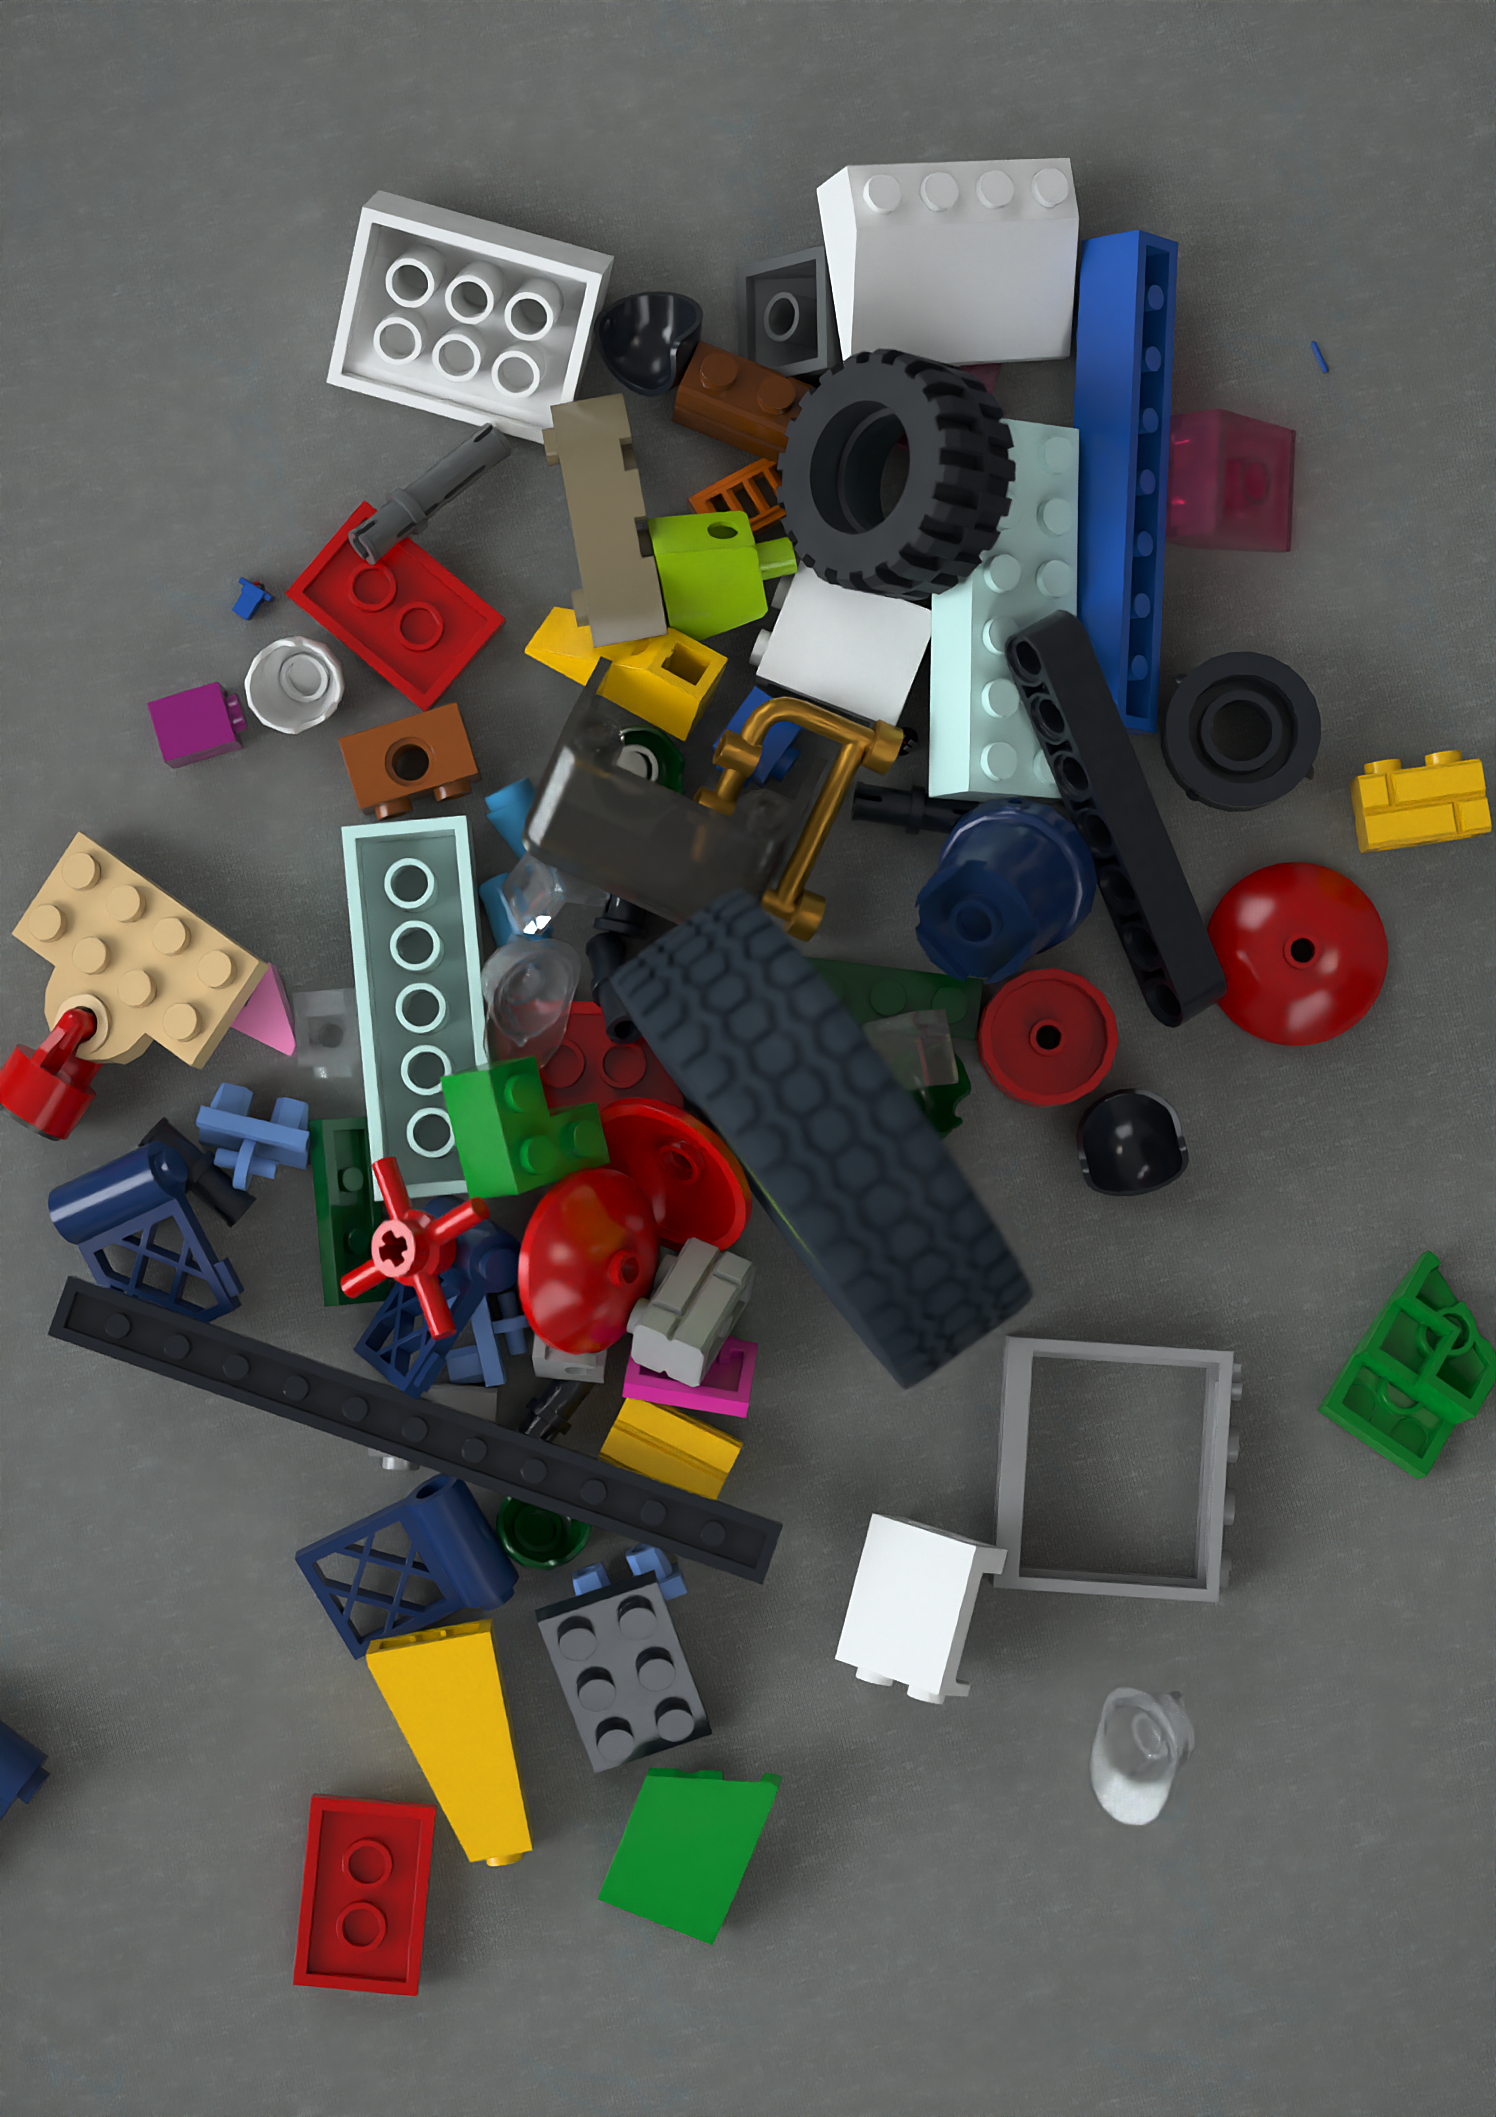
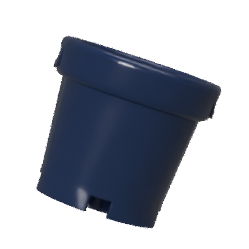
(1004, 889)

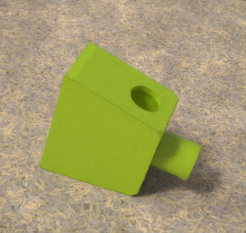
(715, 570)

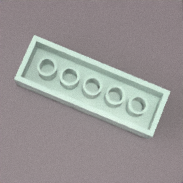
(978, 723)
(415, 987)

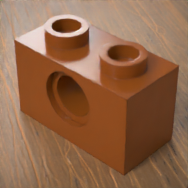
(374, 754)

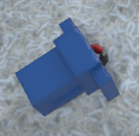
(251, 598)

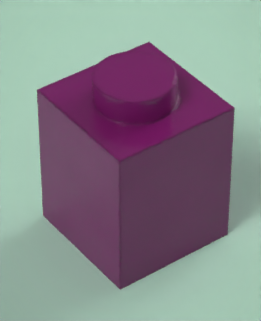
(197, 724)

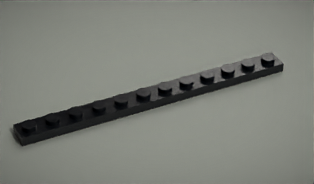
(415, 1429)

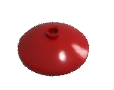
(1266, 986)
(681, 1168)
(588, 1260)

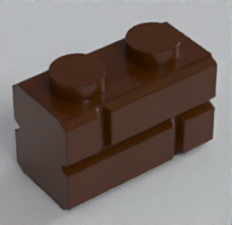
(738, 401)

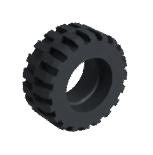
(952, 485)

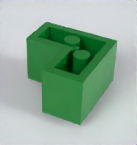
(510, 1136)

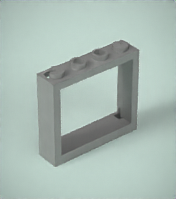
(1215, 1501)

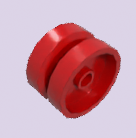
(1081, 1051)

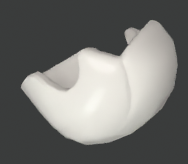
(294, 684)

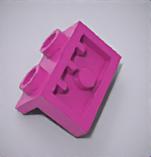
(722, 1390)

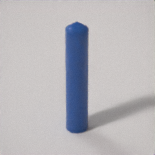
(1319, 357)

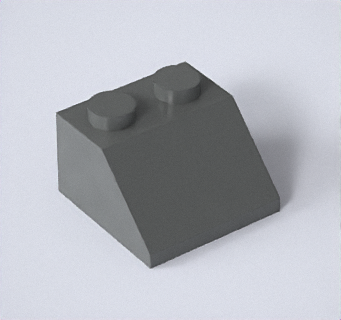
(789, 315)

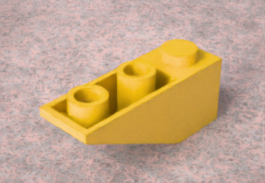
(656, 677)

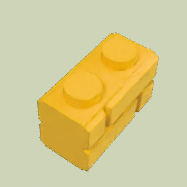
(1419, 803)
(671, 1446)

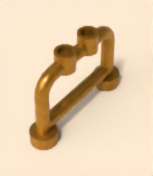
(739, 756)

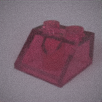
(1229, 483)

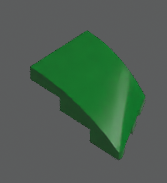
(1413, 1372)
(688, 1848)

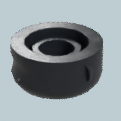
(1281, 702)

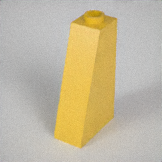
(459, 1724)

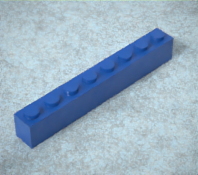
(1124, 459)

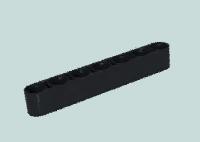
(1115, 817)

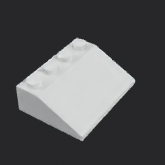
(953, 258)
(466, 316)

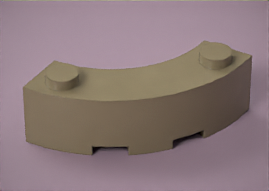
(604, 502)

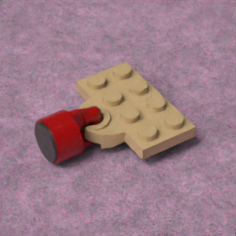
(124, 974)

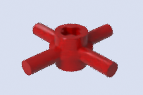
(414, 1247)

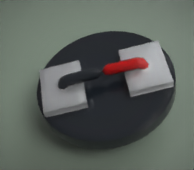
(909, 741)

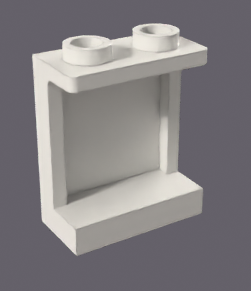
(843, 646)
(914, 1605)

